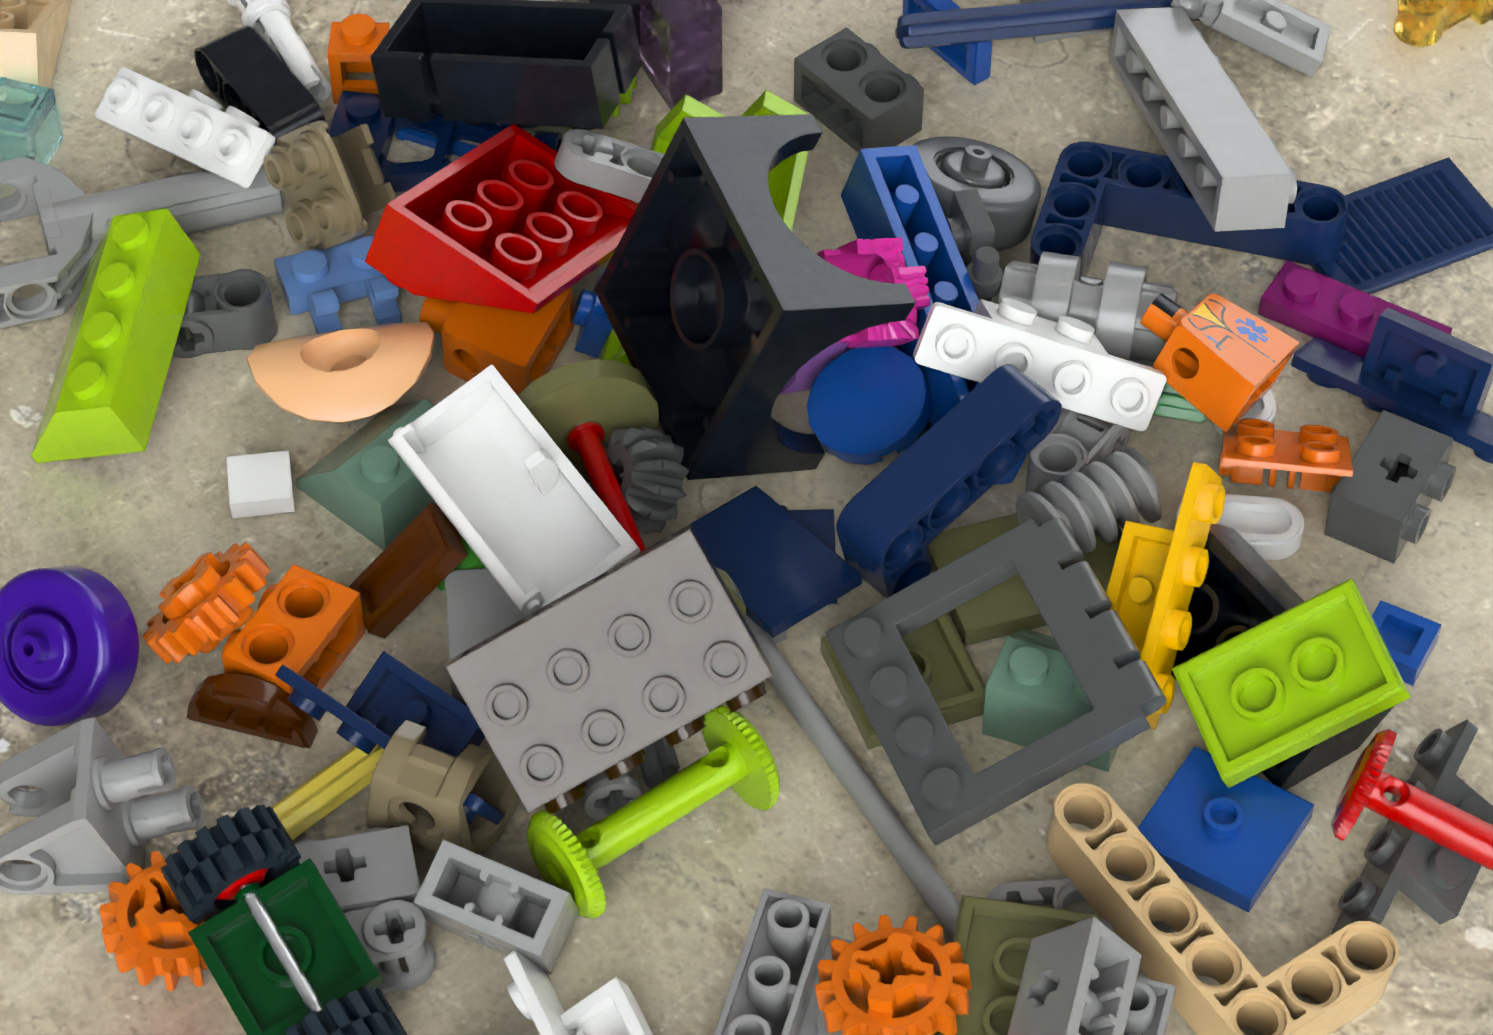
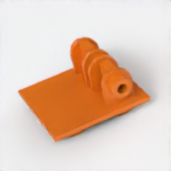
(1313, 451)

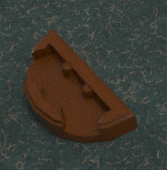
(251, 708)

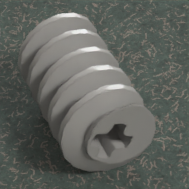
(1096, 498)

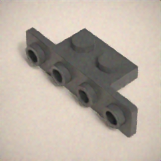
(1411, 863)

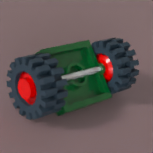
(275, 932)

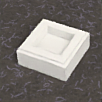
(260, 484)

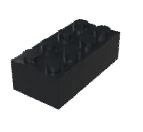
(507, 62)

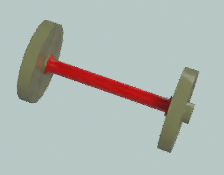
(581, 409)

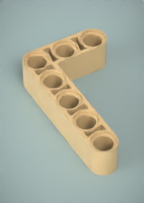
(1200, 943)

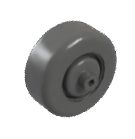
(1002, 179)

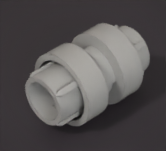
(1109, 308)

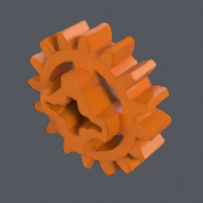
(206, 603)
(160, 938)
(894, 982)

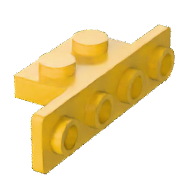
(1158, 575)

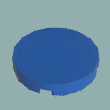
(869, 404)

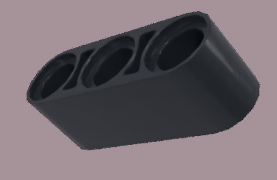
(254, 79)

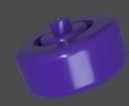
(65, 645)

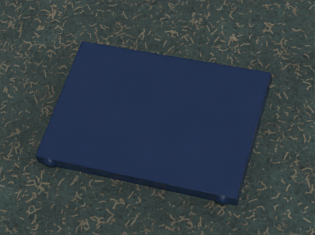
(773, 560)

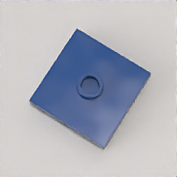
(1224, 835)

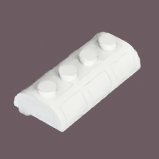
(512, 493)

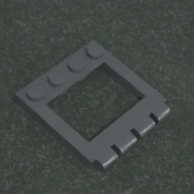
(913, 728)

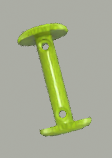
(734, 760)

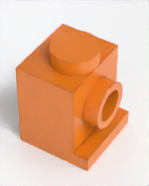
(350, 52)

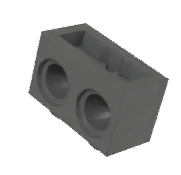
(858, 92)

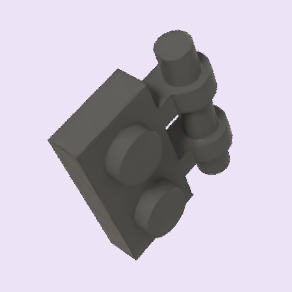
(975, 239)

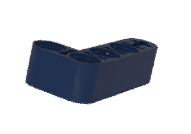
(941, 476)

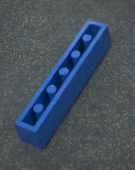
(894, 198)

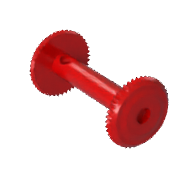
(1413, 806)

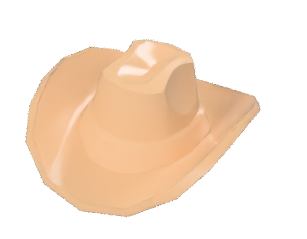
(343, 371)

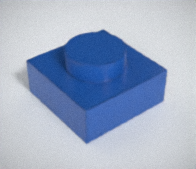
(592, 321)
(1407, 637)

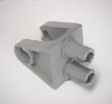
(89, 812)

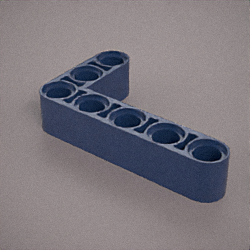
(1146, 195)

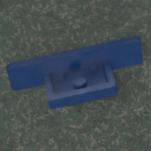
(1414, 375)
(383, 704)

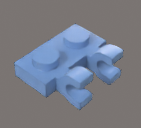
(325, 278)

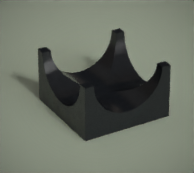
(727, 299)

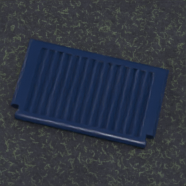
(1410, 228)

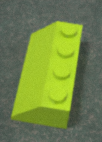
(119, 340)

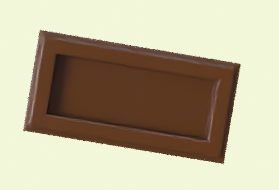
(408, 570)

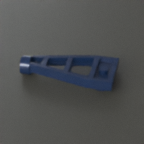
(366, 108)

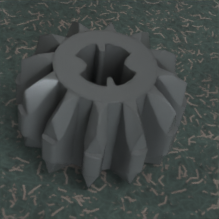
(648, 474)

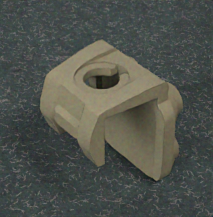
(327, 183)
(428, 791)

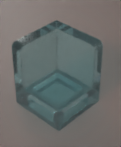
(28, 121)

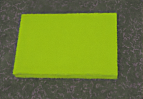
(1290, 683)

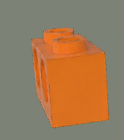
(299, 624)

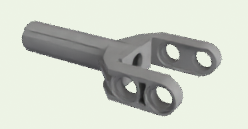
(77, 221)

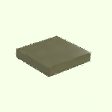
(943, 666)

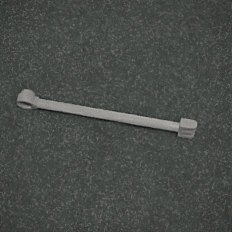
(858, 783)

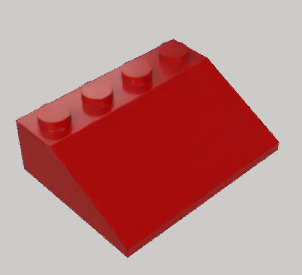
(498, 228)

